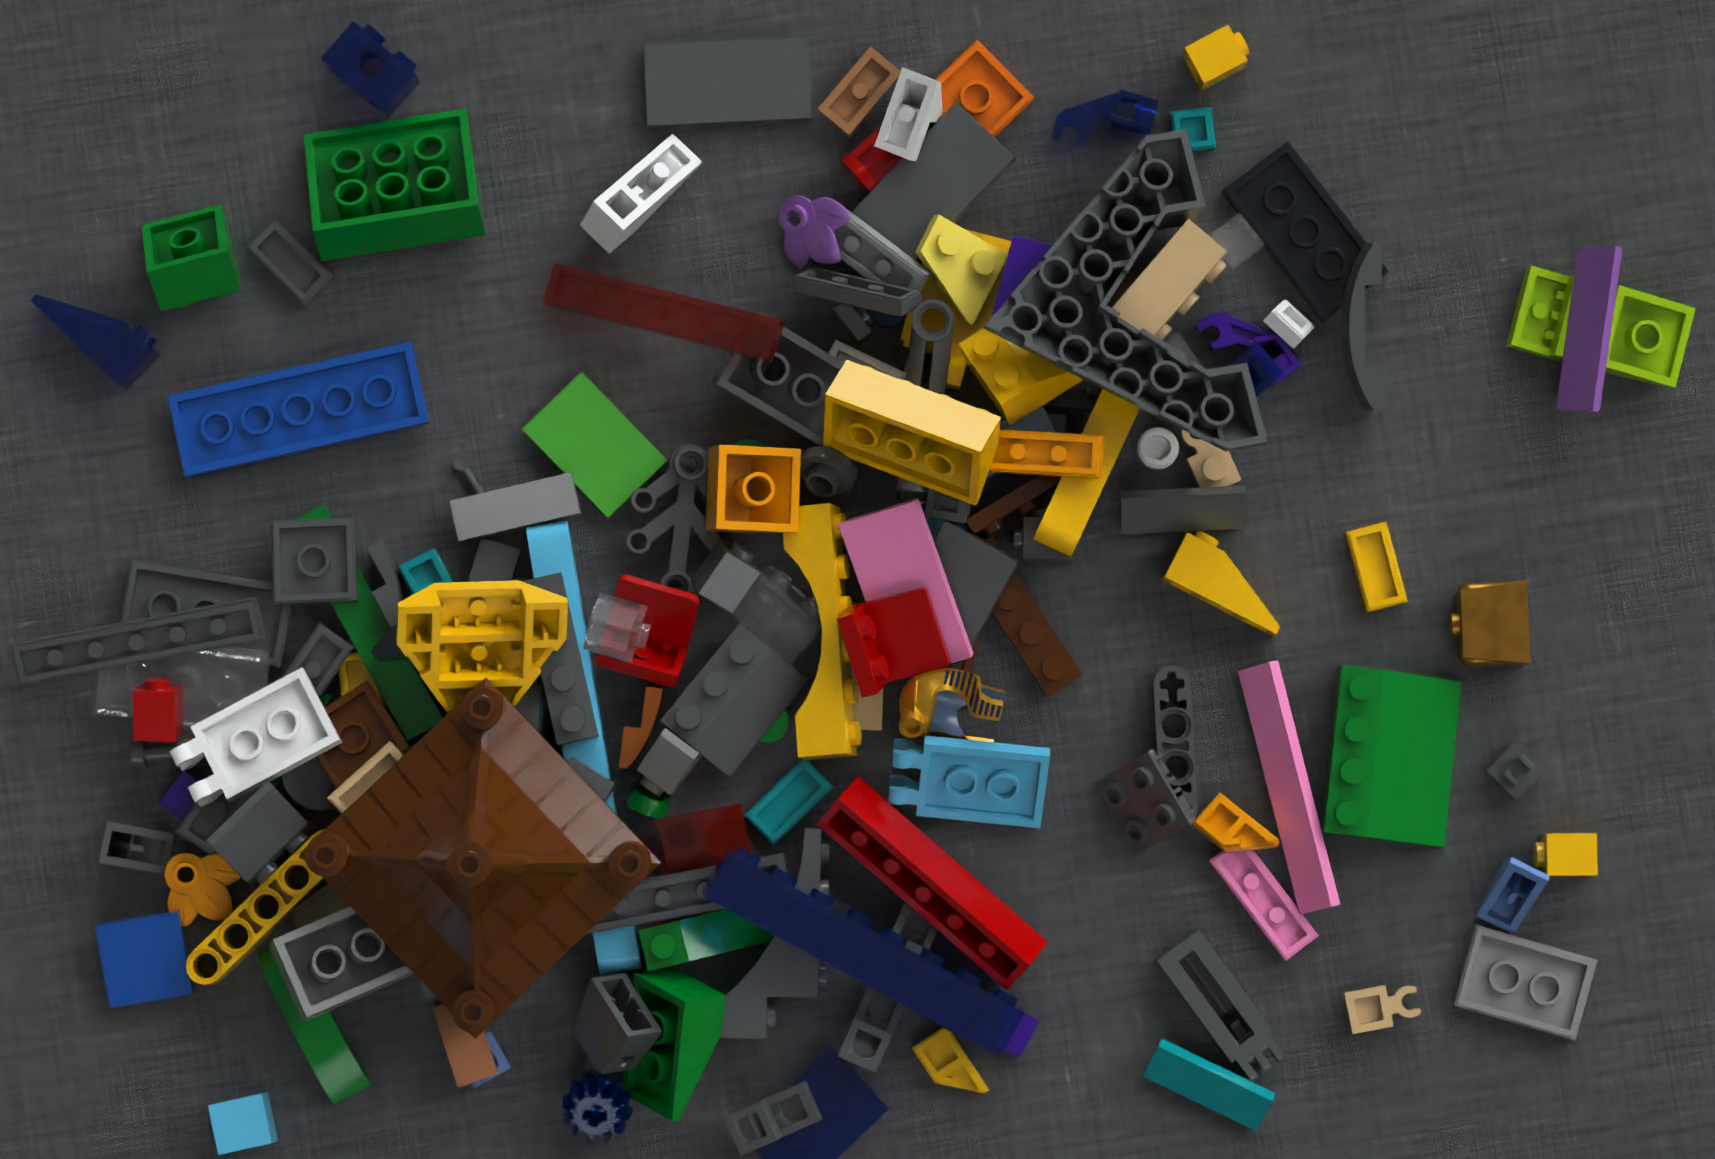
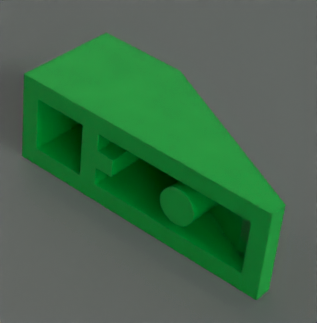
(698, 938)

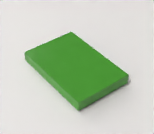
(595, 444)

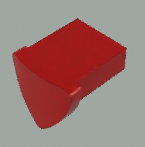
(869, 163)

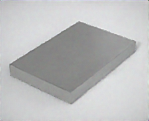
(1524, 982)

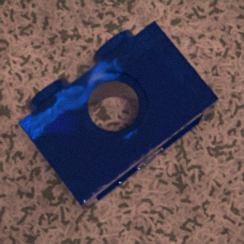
(383, 90)

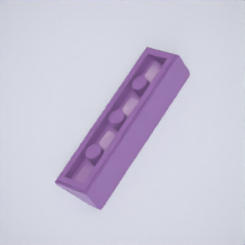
(1589, 329)

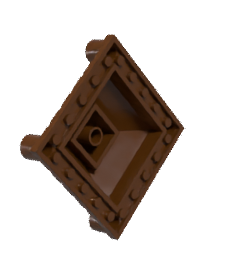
(480, 857)

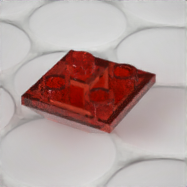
(702, 836)

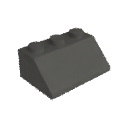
(734, 700)

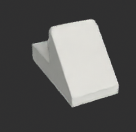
(909, 113)

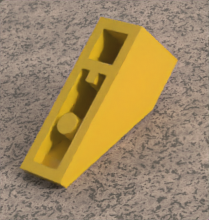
(1214, 579)

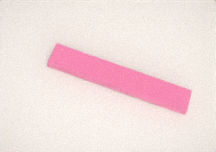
(1289, 787)

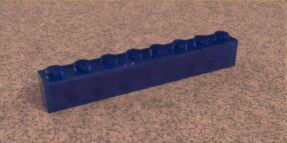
(863, 952)

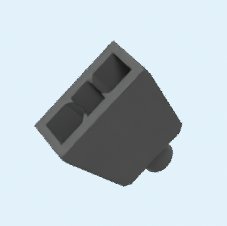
(614, 1025)

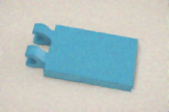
(972, 780)

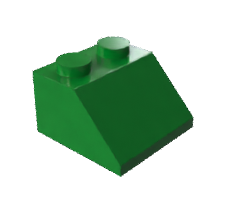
(190, 258)

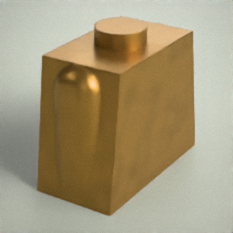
(1491, 624)

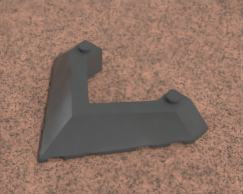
(1066, 317)

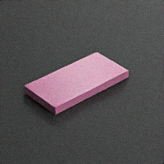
(897, 554)

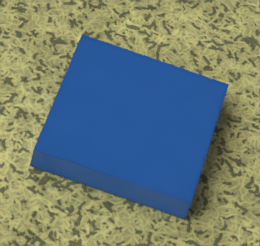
(144, 958)

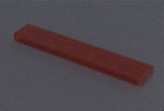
(663, 312)

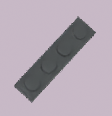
(565, 679)

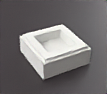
(1289, 323)

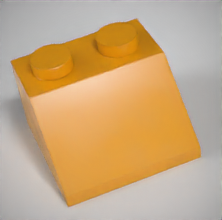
(753, 489)

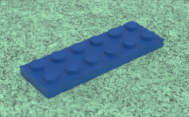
(298, 409)

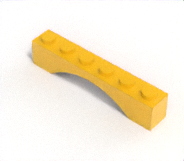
(827, 716)

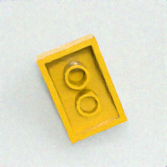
(1013, 376)

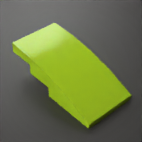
(1645, 332)

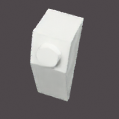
(639, 193)

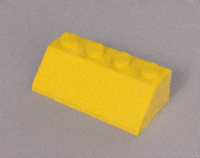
(910, 431)

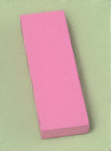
(1264, 901)

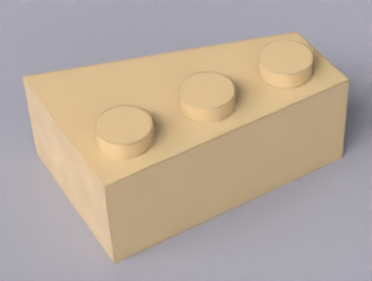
(1172, 280)

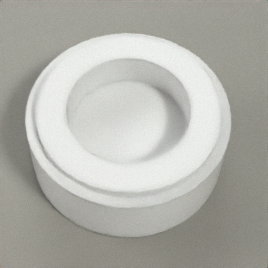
(1157, 448)

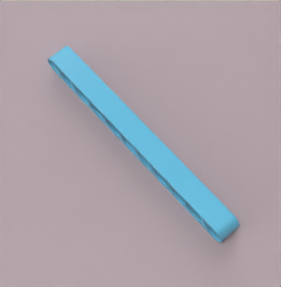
(553, 553)

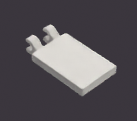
(258, 739)

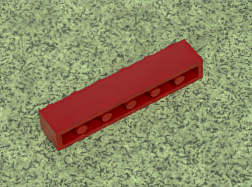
(932, 883)

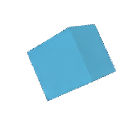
(242, 1123)

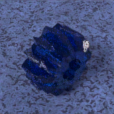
(596, 1121)

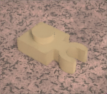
(1210, 465)
(1372, 1007)

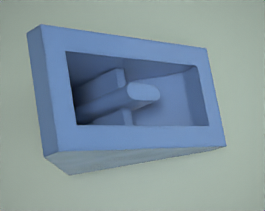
(1511, 894)

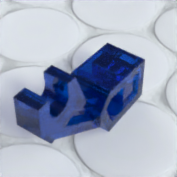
(1088, 115)

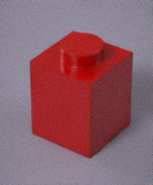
(157, 711)

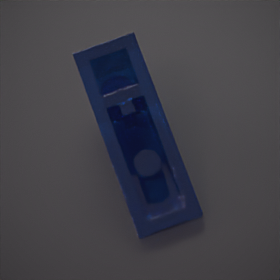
(108, 341)

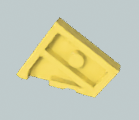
(961, 265)

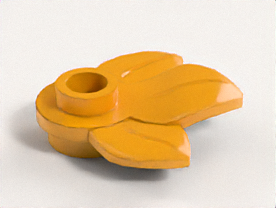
(204, 892)

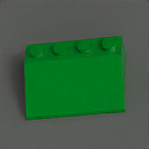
(393, 185)
(1390, 756)

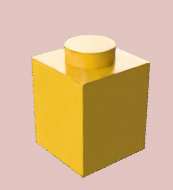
(1216, 57)
(1567, 854)

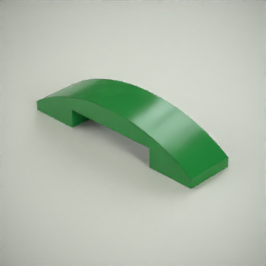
(320, 1041)

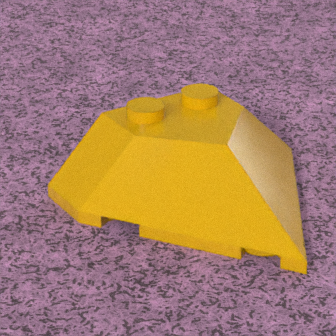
(480, 631)

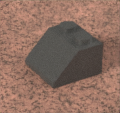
(260, 835)

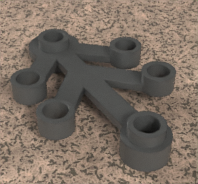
(680, 515)

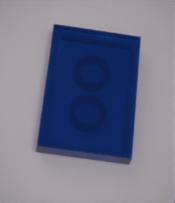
(846, 1108)

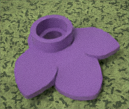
(814, 234)

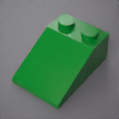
(690, 1027)

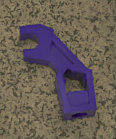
(1241, 333)

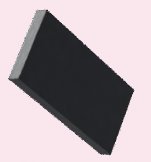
(1299, 227)

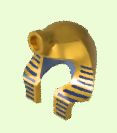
(933, 700)

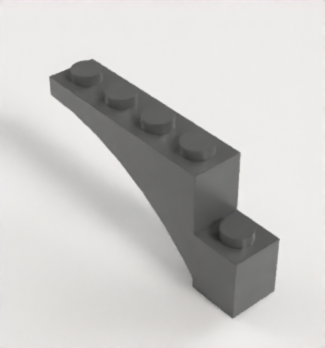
(782, 967)

